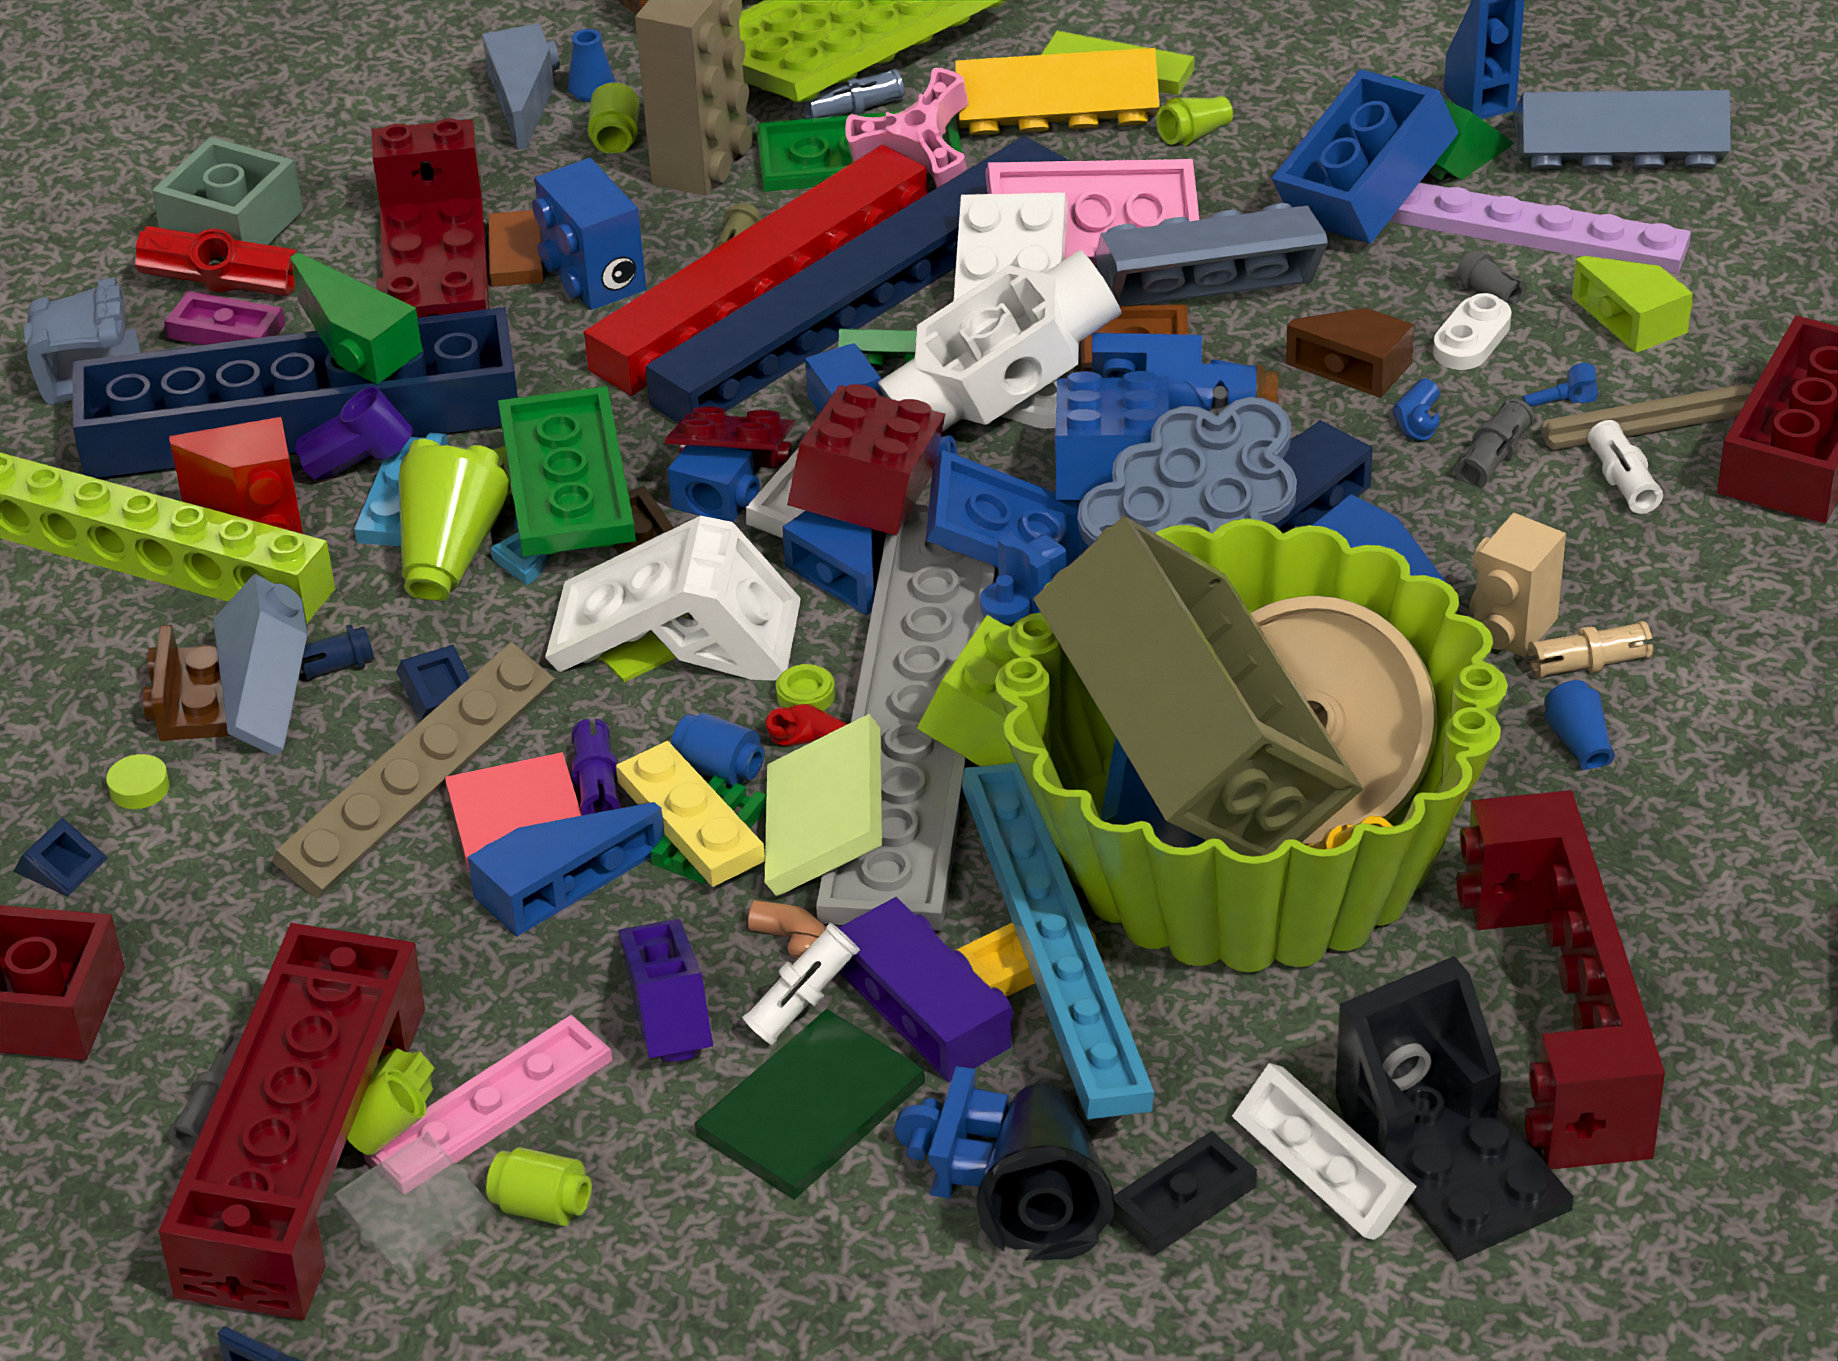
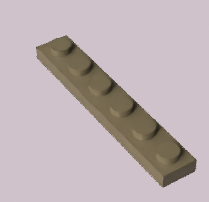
(412, 771)

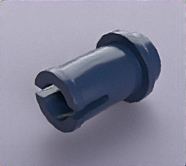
(339, 651)

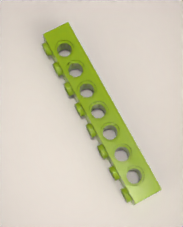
(156, 535)

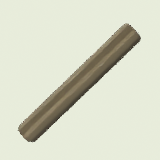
(1649, 415)

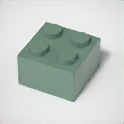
(230, 190)

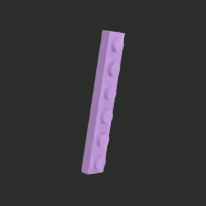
(1543, 226)

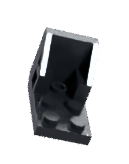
(1446, 1132)

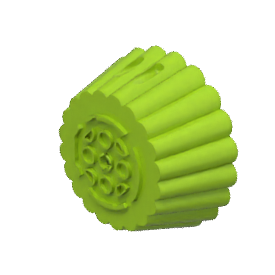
(1299, 897)

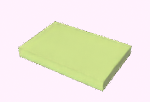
(823, 805)

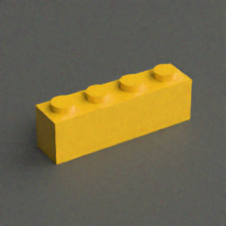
(1059, 89)

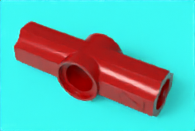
(188, 258)

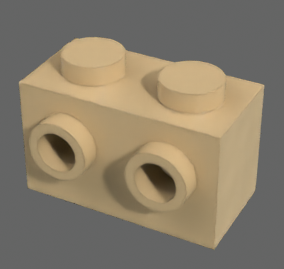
(1518, 582)

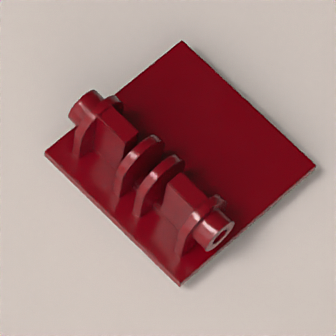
(759, 431)

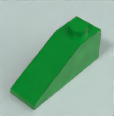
(358, 324)

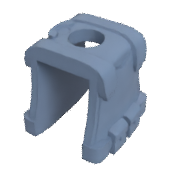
(75, 330)

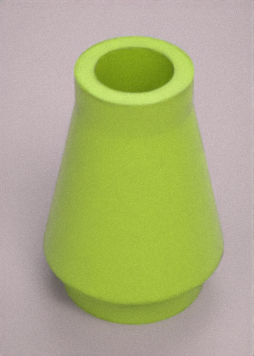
(1192, 118)

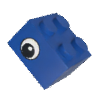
(589, 234)

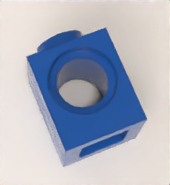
(713, 481)

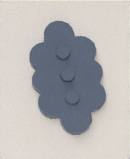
(1199, 472)

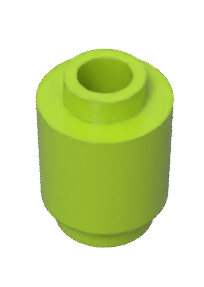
(613, 117)
(538, 1185)

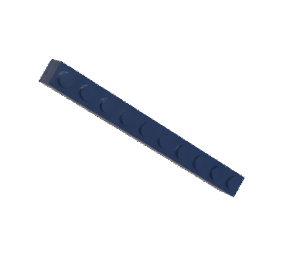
(832, 294)

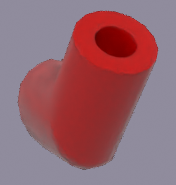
(800, 724)

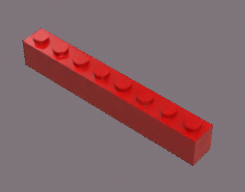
(751, 264)

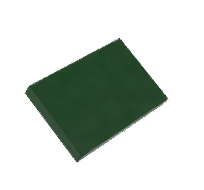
(810, 1103)

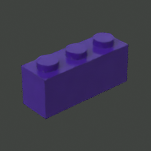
(926, 989)

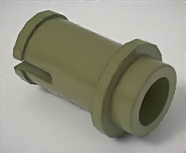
(737, 220)

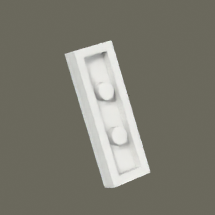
(1324, 1151)

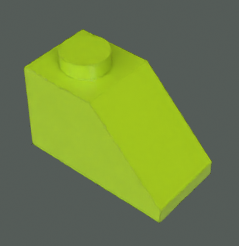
(1633, 300)

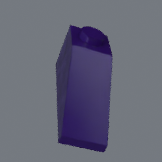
(666, 990)

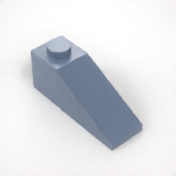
(521, 75)
(260, 661)

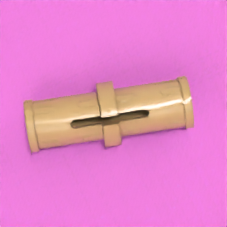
(1590, 649)

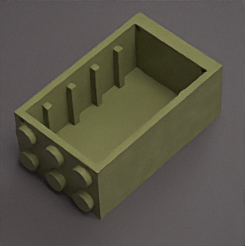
(1195, 693)

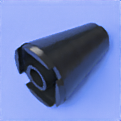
(1044, 1179)

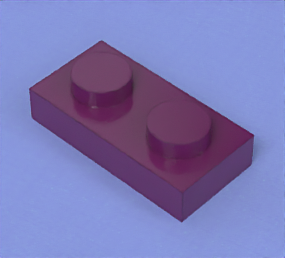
(218, 319)

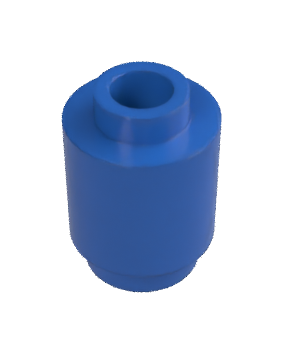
(719, 747)

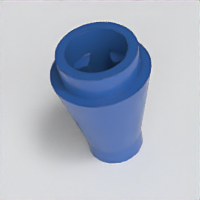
(588, 65)
(1579, 721)

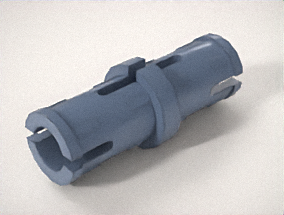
(856, 96)

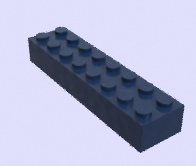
(138, 400)

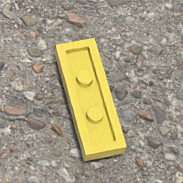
(692, 813)

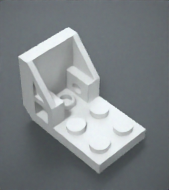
(702, 567)

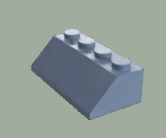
(1623, 126)
(1211, 254)

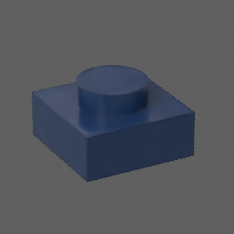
(431, 678)

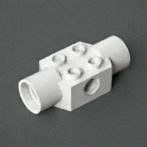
(1004, 340)

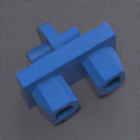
(1022, 575)
(946, 1133)

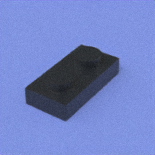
(1183, 1192)

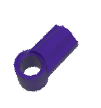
(364, 428)

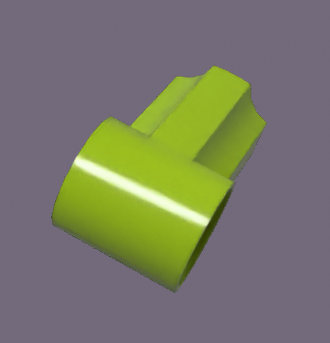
(392, 1100)

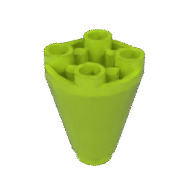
(446, 513)

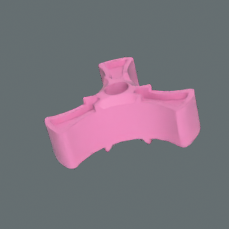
(917, 129)

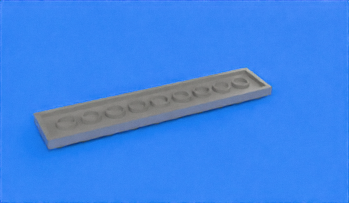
(917, 628)

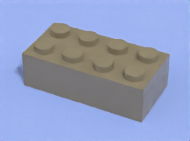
(693, 91)

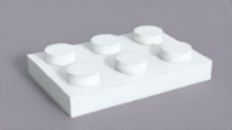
(1006, 231)

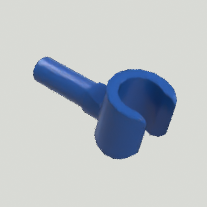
(1579, 387)

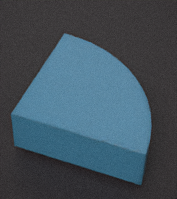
(509, 556)

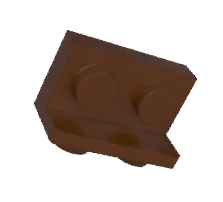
(185, 690)

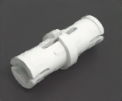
(1637, 484)
(769, 1016)

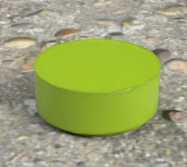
(805, 685)
(138, 781)

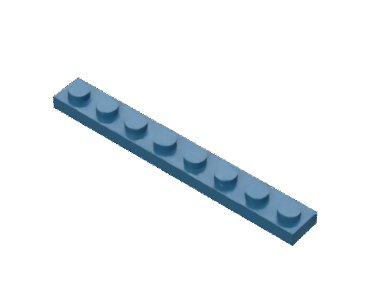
(1057, 945)

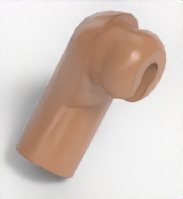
(786, 921)

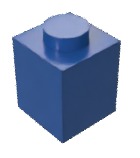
(835, 368)

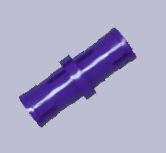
(594, 767)

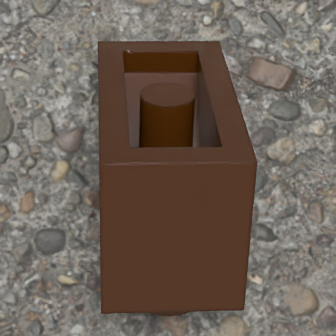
(1352, 348)

